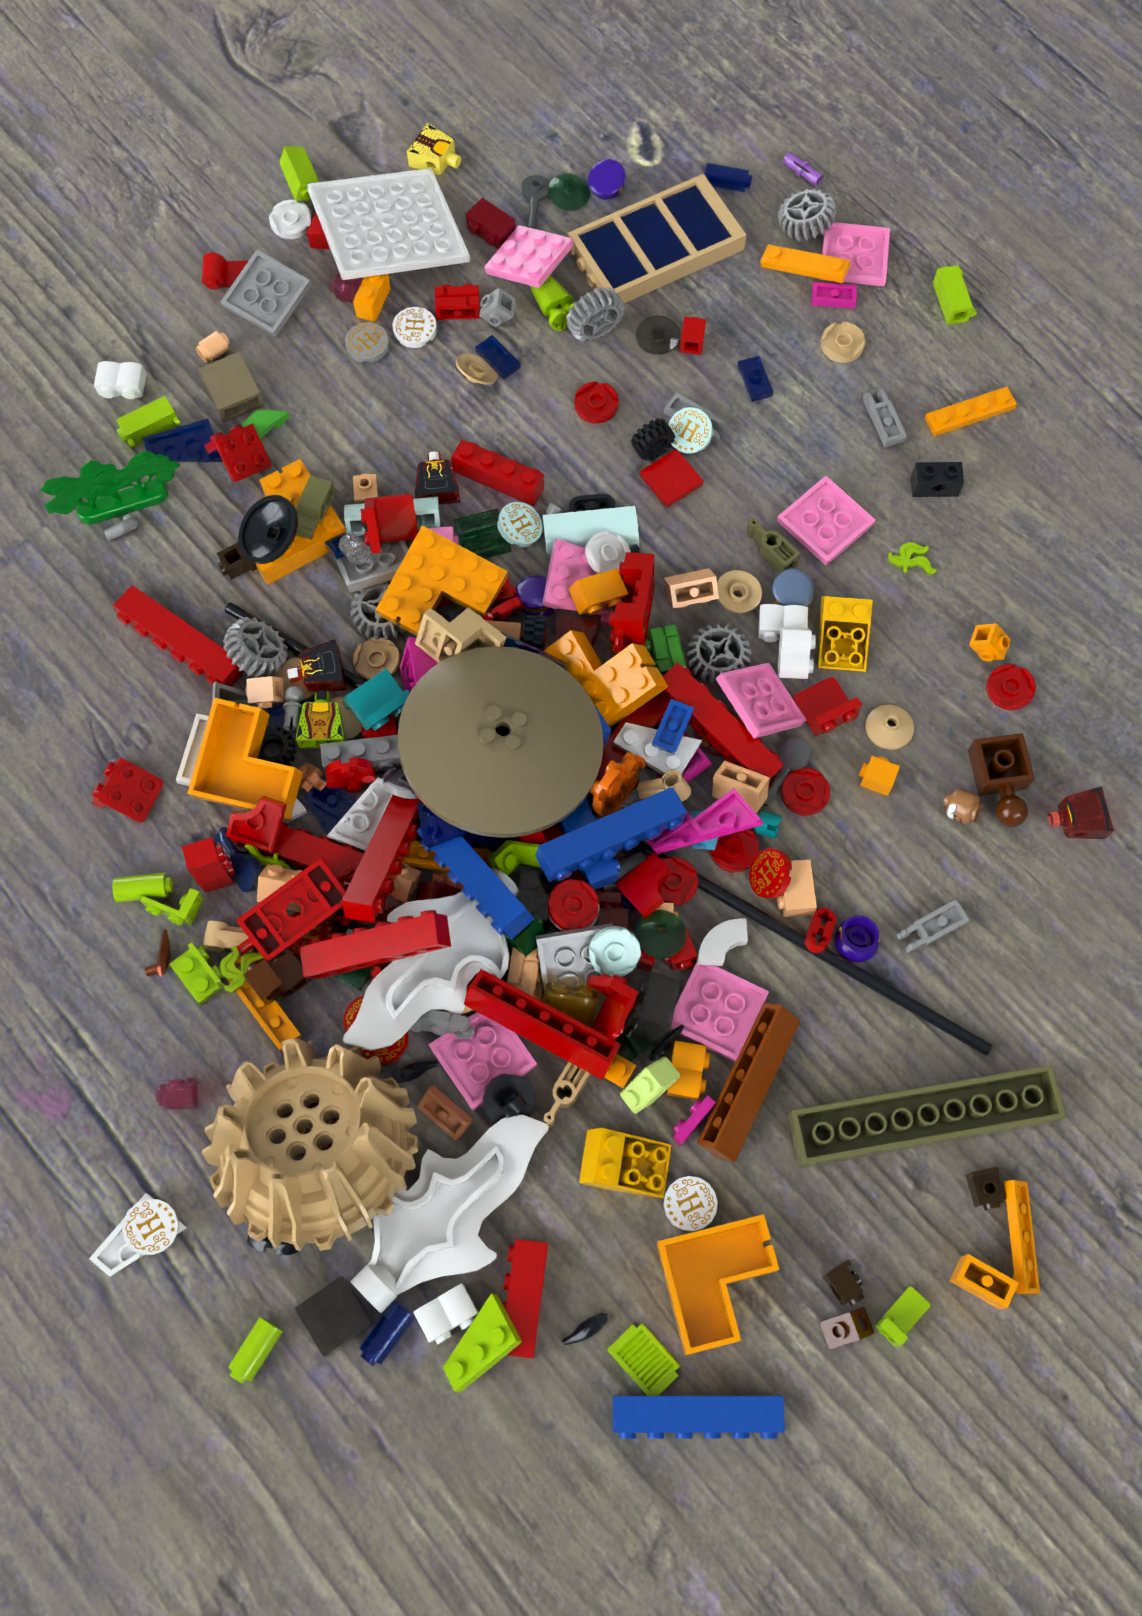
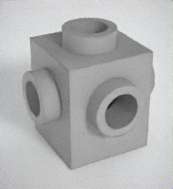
(497, 307)

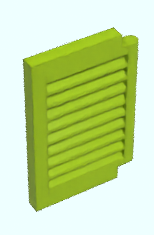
(645, 1359)

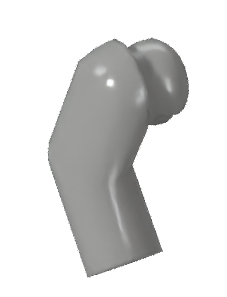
(128, 524)

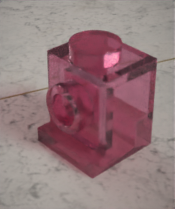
(345, 289)
(178, 1094)

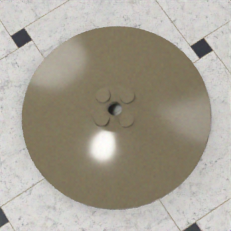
(493, 780)

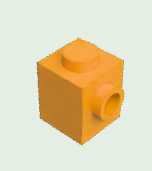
(878, 775)

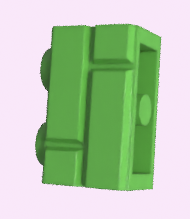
(665, 648)

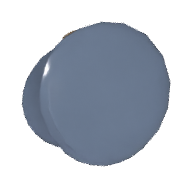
(792, 588)

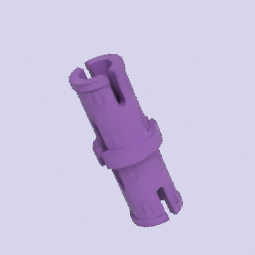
(813, 176)

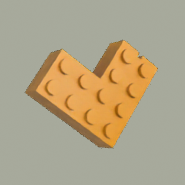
(302, 550)
(438, 570)
(618, 684)
(229, 762)
(697, 1277)

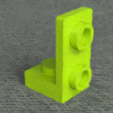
(513, 854)
(189, 907)
(902, 1316)

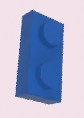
(673, 726)

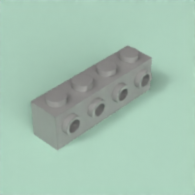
(378, 750)

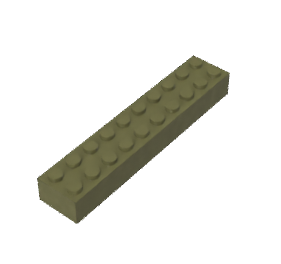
(925, 1116)

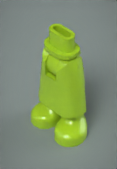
(554, 302)

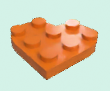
(616, 784)

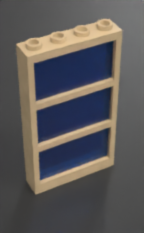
(657, 240)

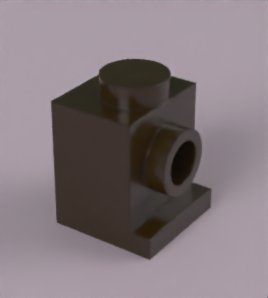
(234, 562)
(977, 1182)
(844, 1284)

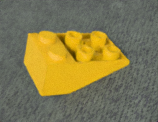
(844, 633)
(625, 1163)

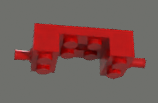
(633, 615)
(271, 927)

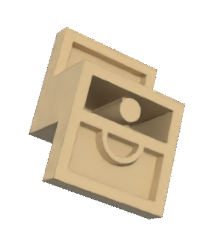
(463, 633)

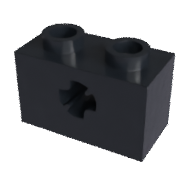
(937, 479)

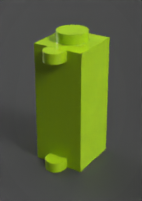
(298, 171)
(953, 295)
(147, 421)

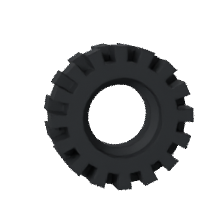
(653, 439)
(285, 739)

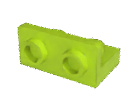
(197, 974)

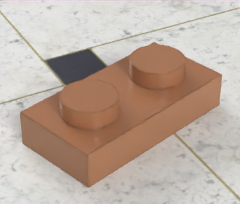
(444, 1113)

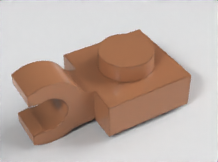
(311, 777)

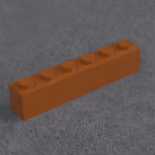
(749, 1082)

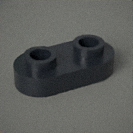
(591, 502)

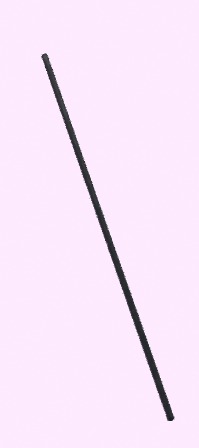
(747, 909)

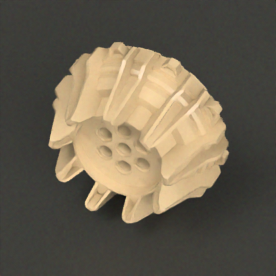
(328, 1189)

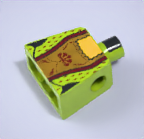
(320, 722)

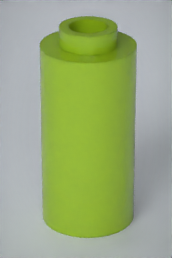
(147, 885)
(254, 1350)

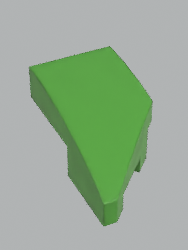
(265, 420)

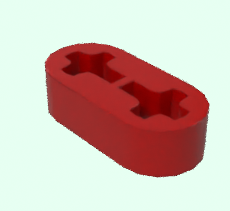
(824, 931)

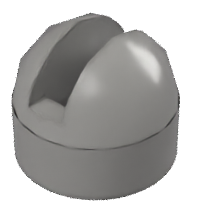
(554, 509)

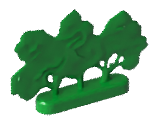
(101, 488)

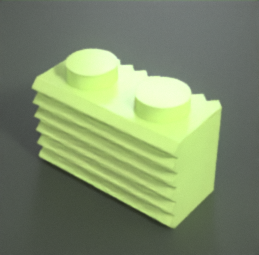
(649, 1084)

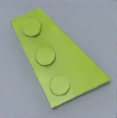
(482, 1346)

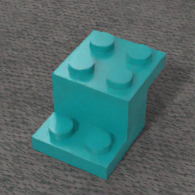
(376, 700)

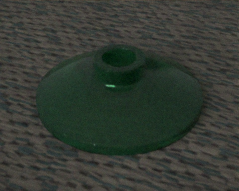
(568, 192)
(661, 944)

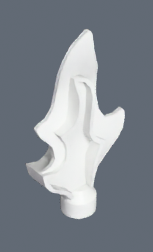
(431, 979)
(440, 1216)

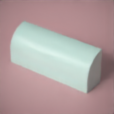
(426, 513)
(582, 525)

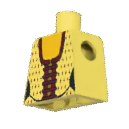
(433, 150)

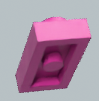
(834, 295)
(686, 1128)

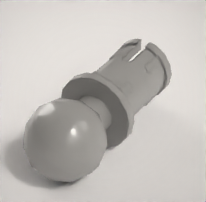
(292, 707)

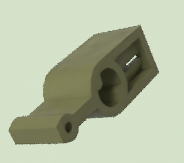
(313, 505)
(780, 554)

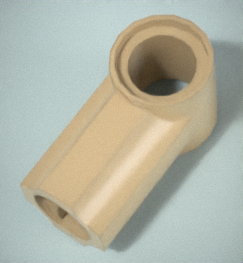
(670, 779)
(223, 936)

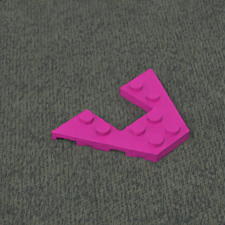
(722, 818)

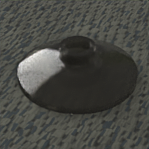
(658, 328)

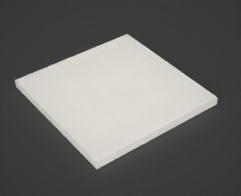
(387, 223)

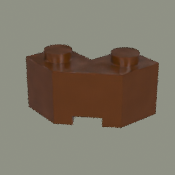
(280, 977)

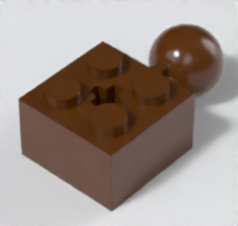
(1003, 767)

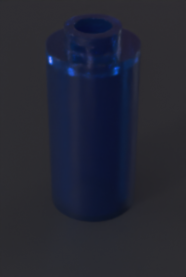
(728, 177)
(386, 1334)

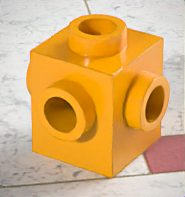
(990, 642)

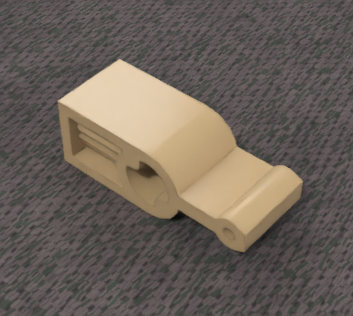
(563, 1083)

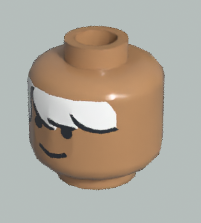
(963, 806)

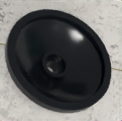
(268, 529)

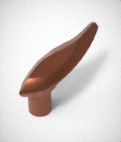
(163, 958)

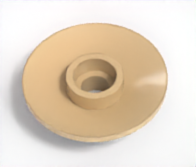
(476, 369)
(739, 583)
(887, 736)

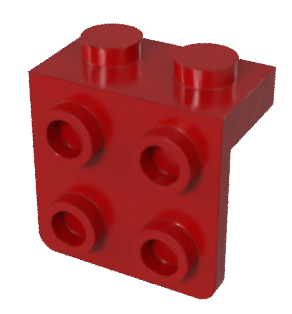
(240, 451)
(389, 520)
(826, 706)
(127, 790)
(618, 1003)

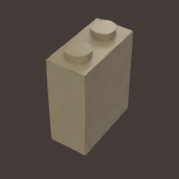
(231, 386)

